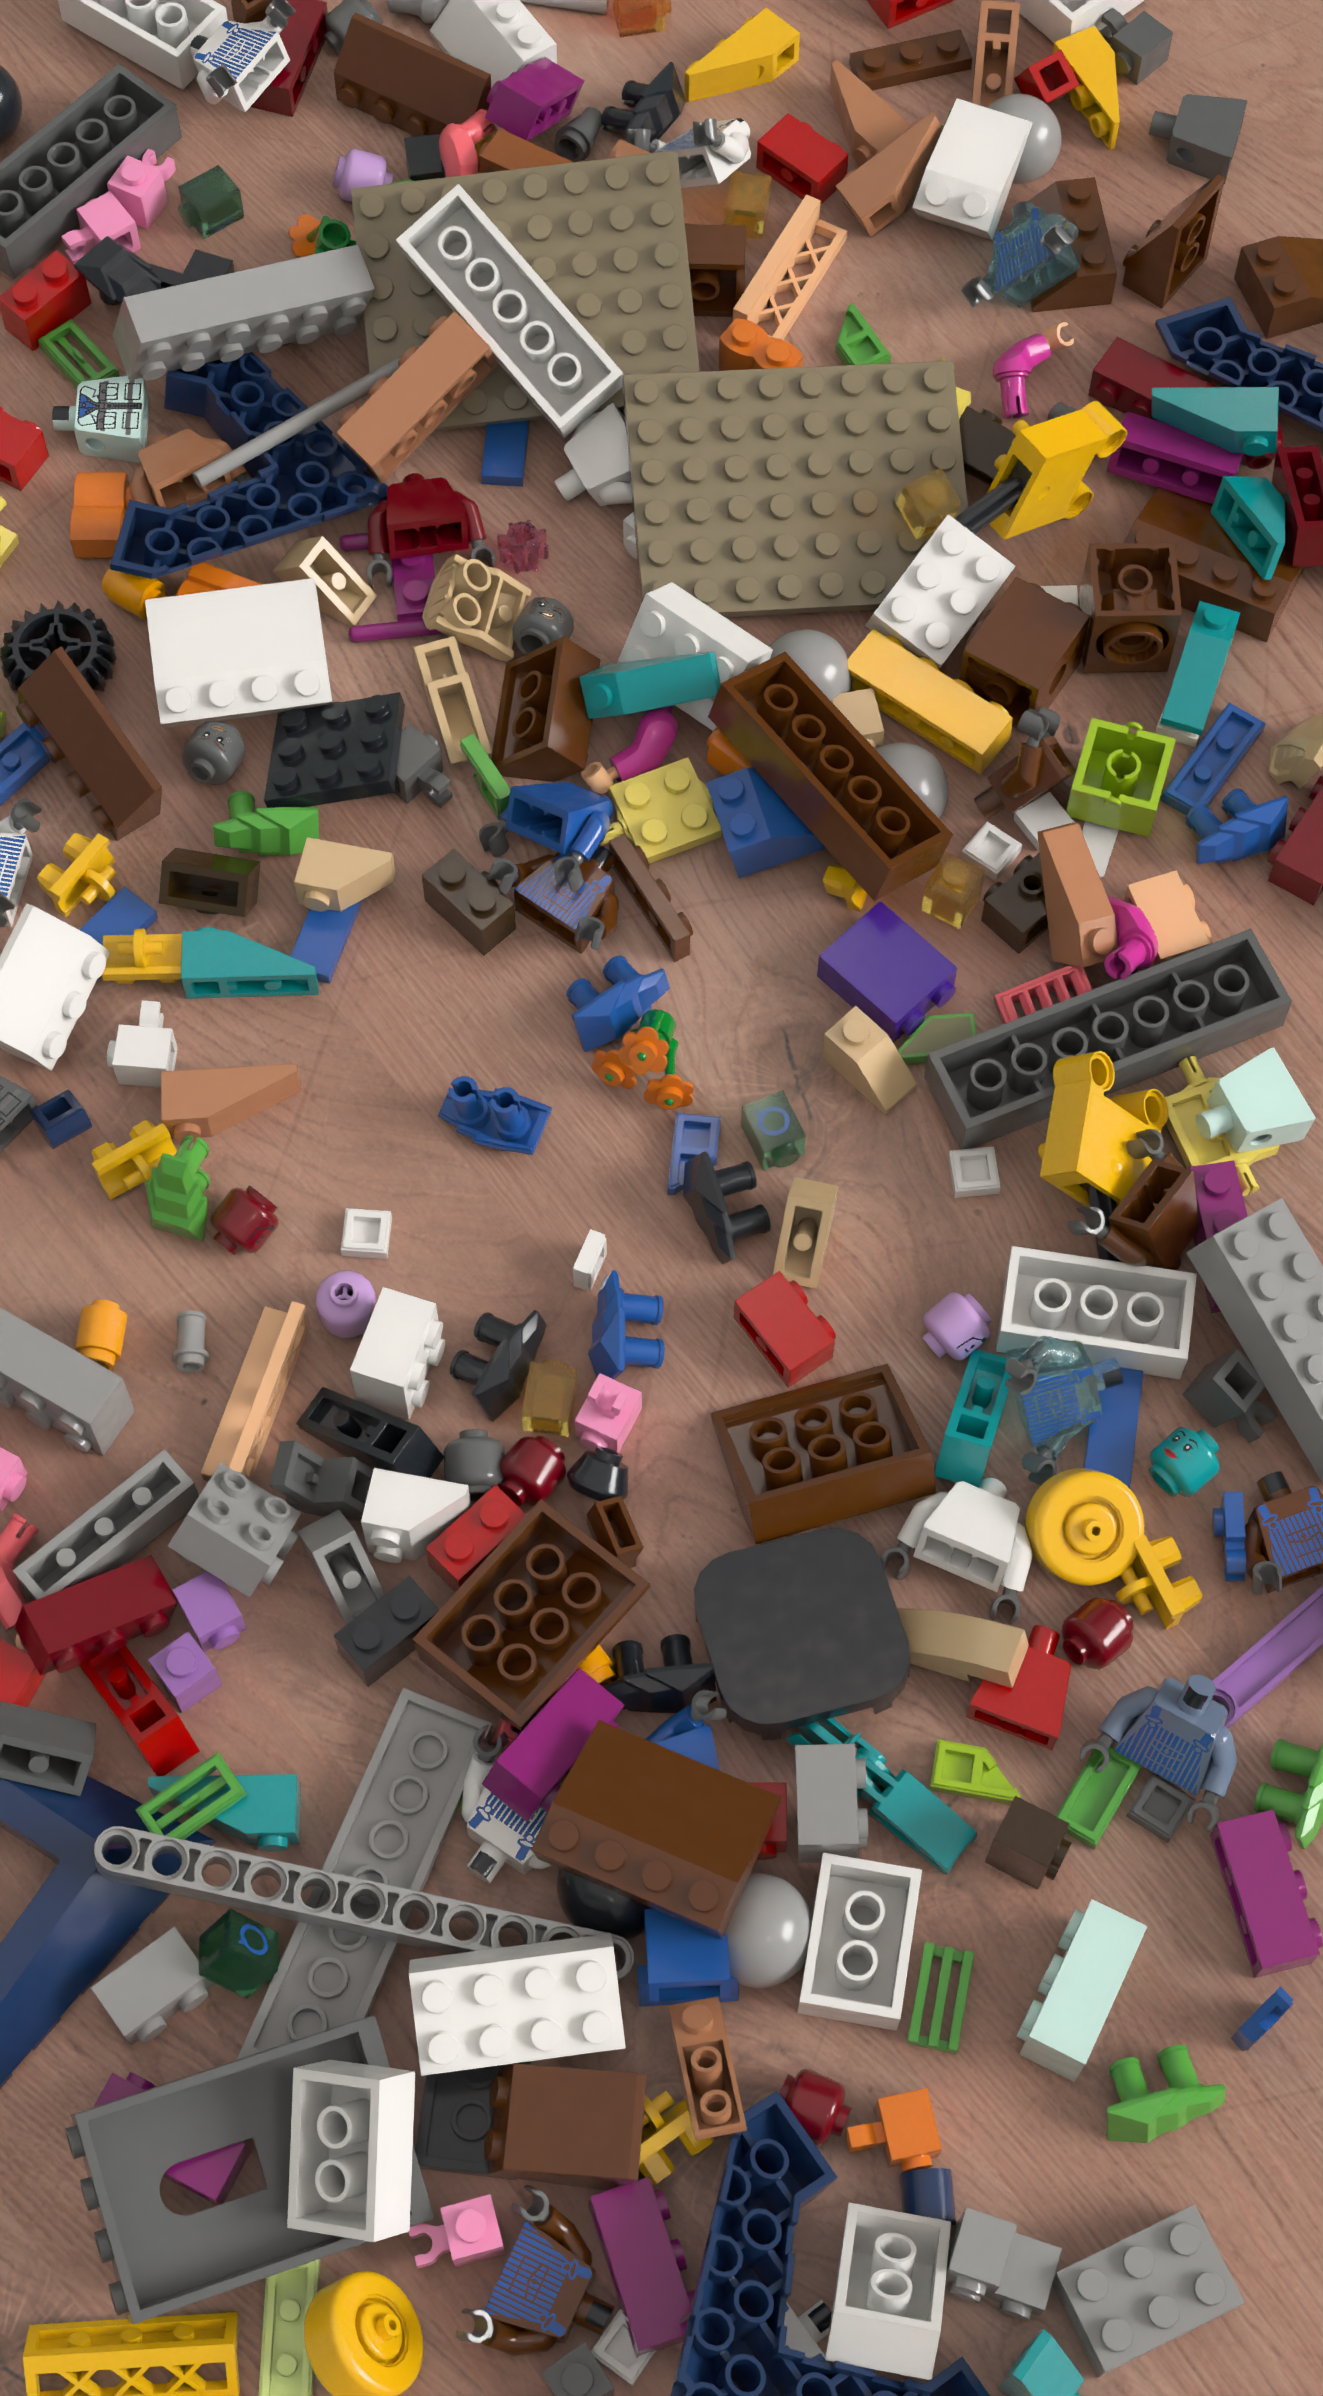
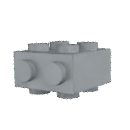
(237, 1531)

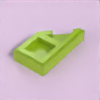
(969, 1773)

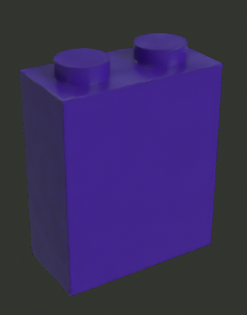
(888, 972)

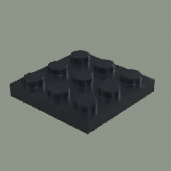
(335, 752)

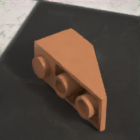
(887, 181)
(706, 2068)

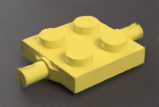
(664, 811)
(1191, 1144)

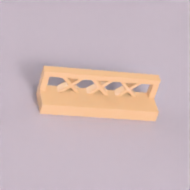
(778, 266)
(258, 1391)

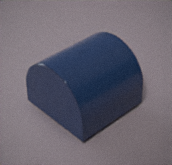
(61, 1119)
(928, 2193)

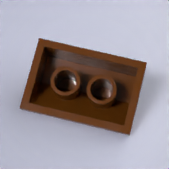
(1095, 280)
(544, 714)

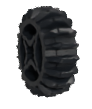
(48, 630)

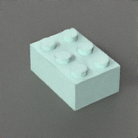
(1079, 1989)

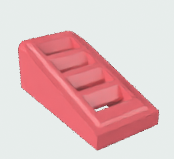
(1056, 982)

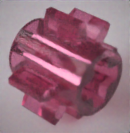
(523, 546)

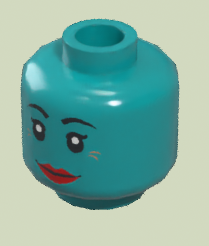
(1184, 1461)

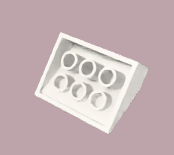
(238, 653)

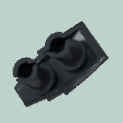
(655, 105)
(116, 272)
(705, 1194)
(502, 1378)
(659, 1688)

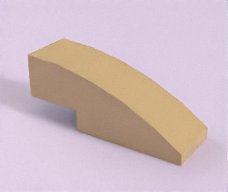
(449, 696)
(964, 1645)

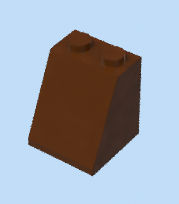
(566, 2125)

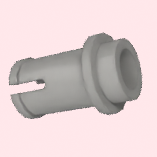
(190, 1350)

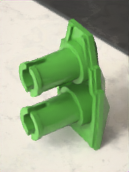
(267, 830)
(177, 1191)
(1301, 1809)
(1147, 2115)

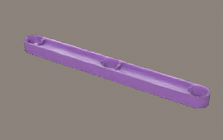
(1271, 1659)

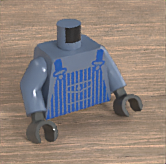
(1176, 1736)

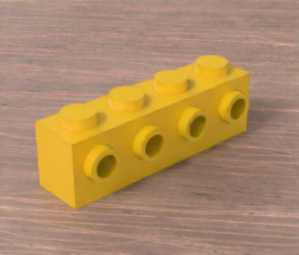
(930, 701)

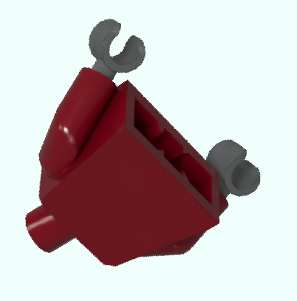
(423, 520)

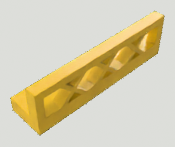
(130, 2350)

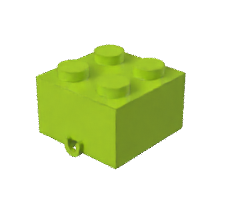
(1120, 776)

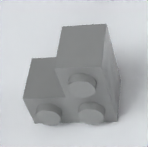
(828, 1801)
(1000, 2265)

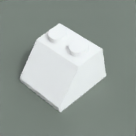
(409, 1513)

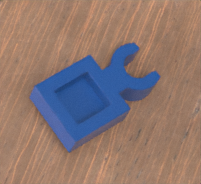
(1230, 1525)

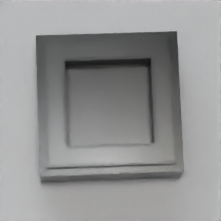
(1160, 1807)

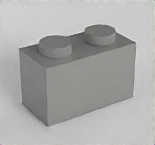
(153, 1987)

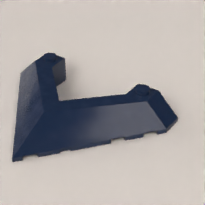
(1222, 347)
(291, 486)
(77, 1914)
(746, 2275)

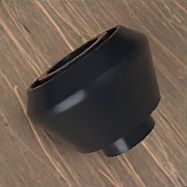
(599, 1474)

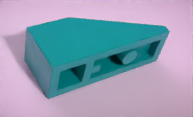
(1225, 416)
(1253, 518)
(1200, 668)
(649, 684)
(232, 966)
(974, 1419)
(262, 1818)
(1042, 2371)

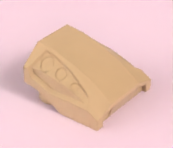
(475, 605)
(1298, 753)

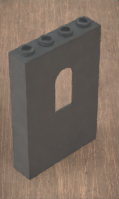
(133, 2140)

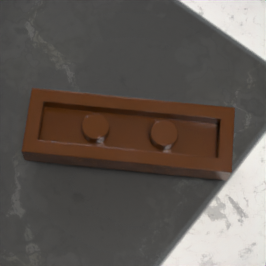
(912, 60)
(651, 897)

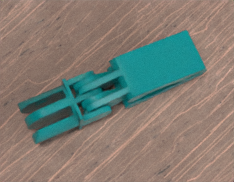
(905, 1805)

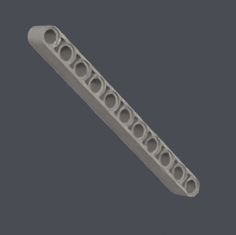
(340, 1890)

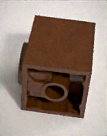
(1131, 607)
(1024, 649)

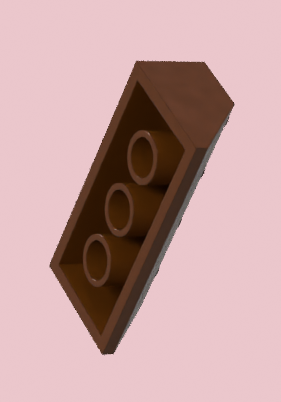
(406, 80)
(89, 746)

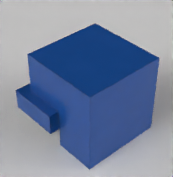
(683, 1964)

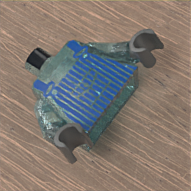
(1027, 257)
(1056, 1396)

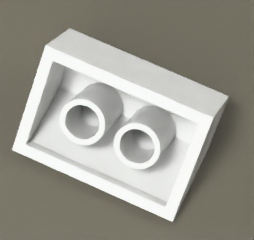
(492, 36)
(45, 985)

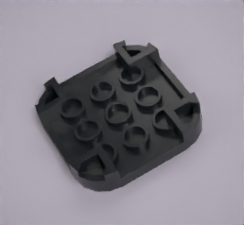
(801, 1631)

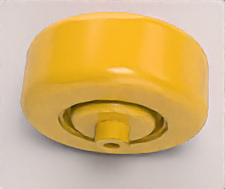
(1084, 1526)
(363, 2336)

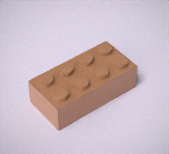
(417, 395)

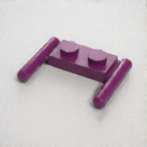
(411, 585)

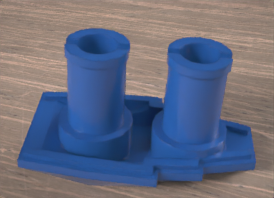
(1248, 832)
(618, 1008)
(495, 1118)
(609, 1345)

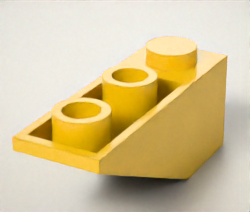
(747, 58)
(1095, 71)

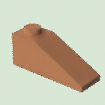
(995, 51)
(863, 114)
(1075, 899)
(218, 1098)

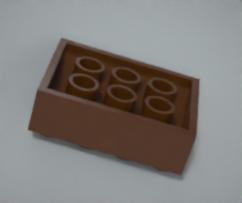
(1212, 565)
(824, 1453)
(529, 1616)
(657, 1828)

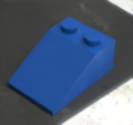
(758, 823)

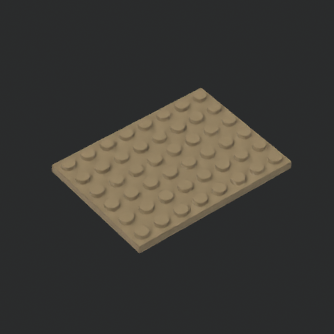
(595, 233)
(785, 480)

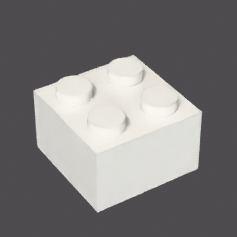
(397, 1353)

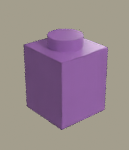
(210, 1611)
(185, 1672)

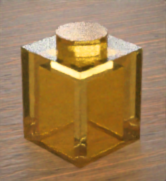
(748, 202)
(928, 502)
(953, 890)
(549, 1398)

